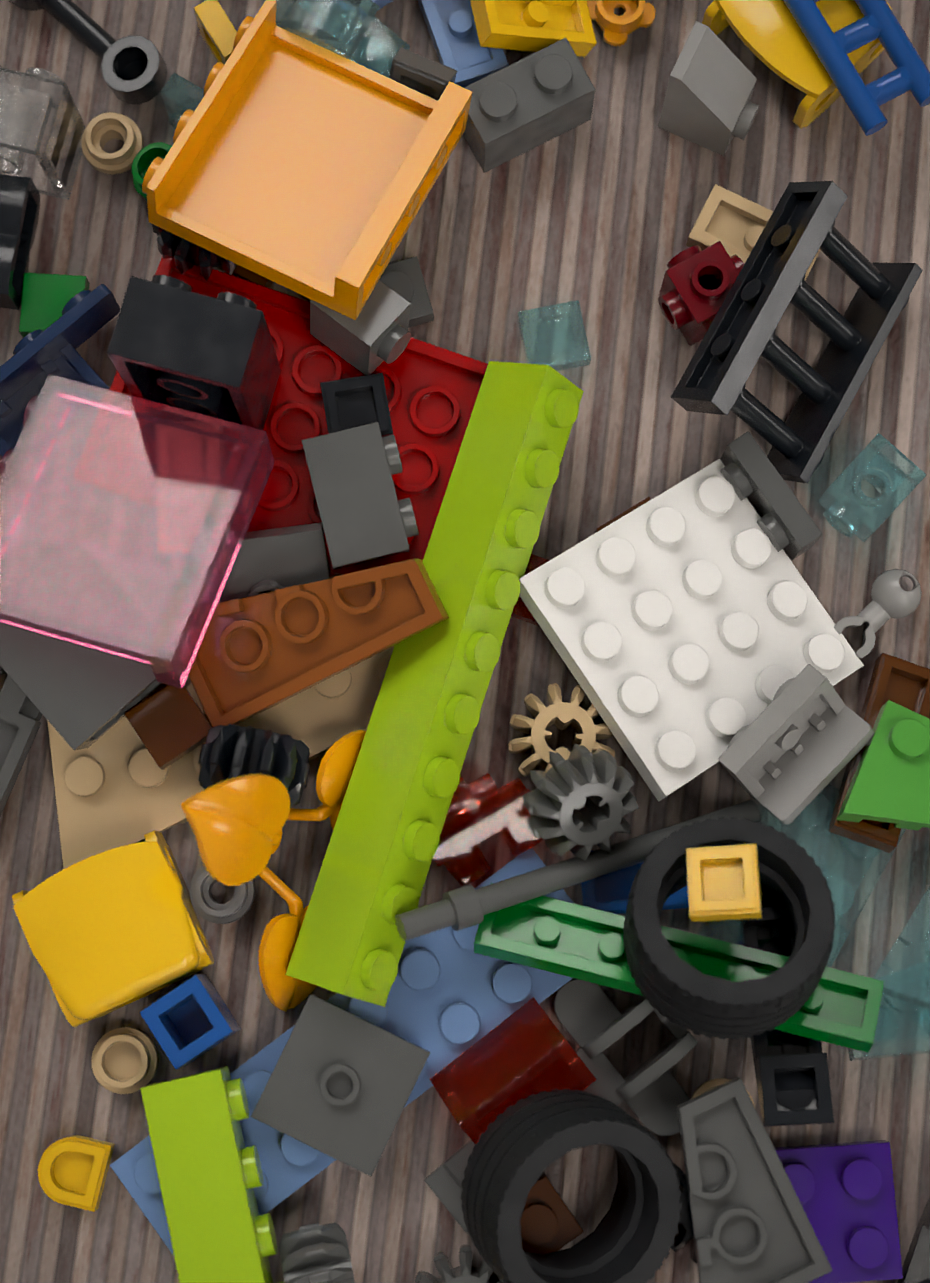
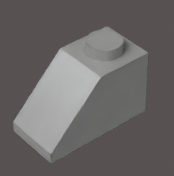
(708, 93)

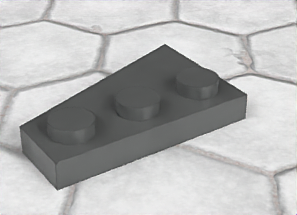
(740, 1197)

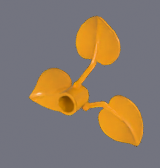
(239, 830)

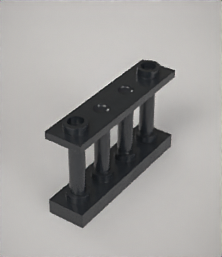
(753, 309)

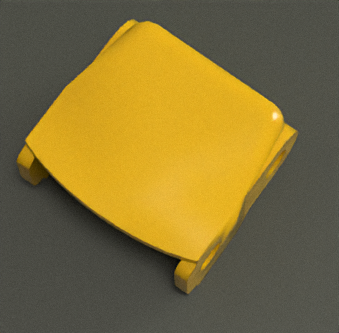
(781, 45)
(113, 928)

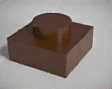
(546, 1220)

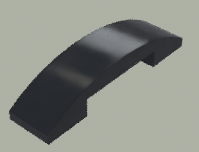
(787, 1066)

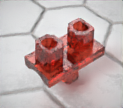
(477, 814)

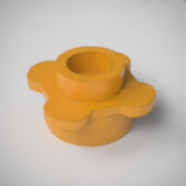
(615, 27)

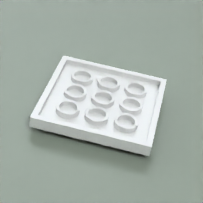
(683, 625)

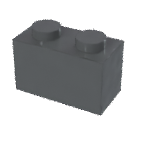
(528, 104)
(358, 495)

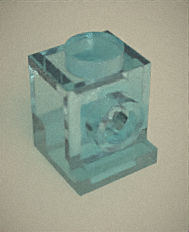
(885, 470)

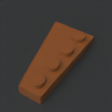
(303, 634)

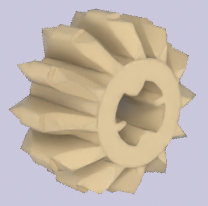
(562, 716)

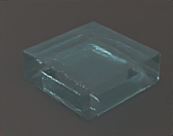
(555, 336)

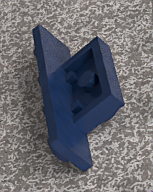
(53, 354)

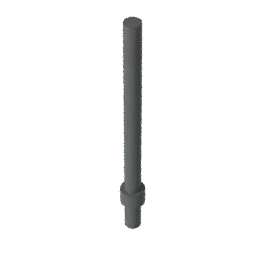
(467, 905)

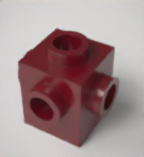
(682, 297)

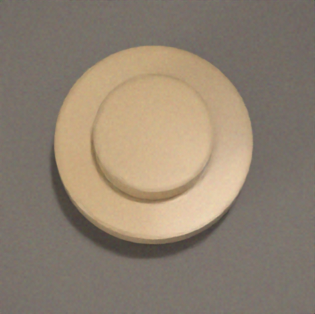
(124, 1060)

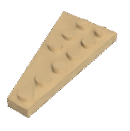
(119, 793)

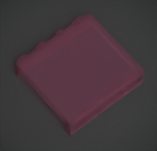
(124, 521)

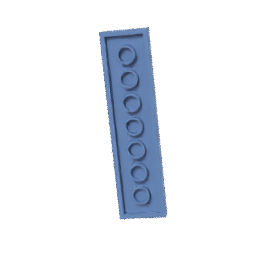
(438, 1001)

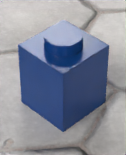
(190, 1020)

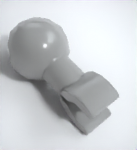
(887, 602)

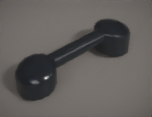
(128, 65)

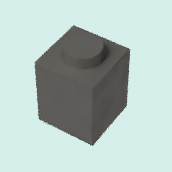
(375, 335)

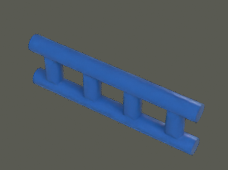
(833, 50)

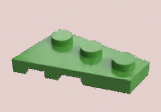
(893, 772)

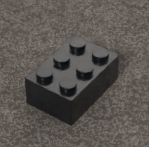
(195, 351)

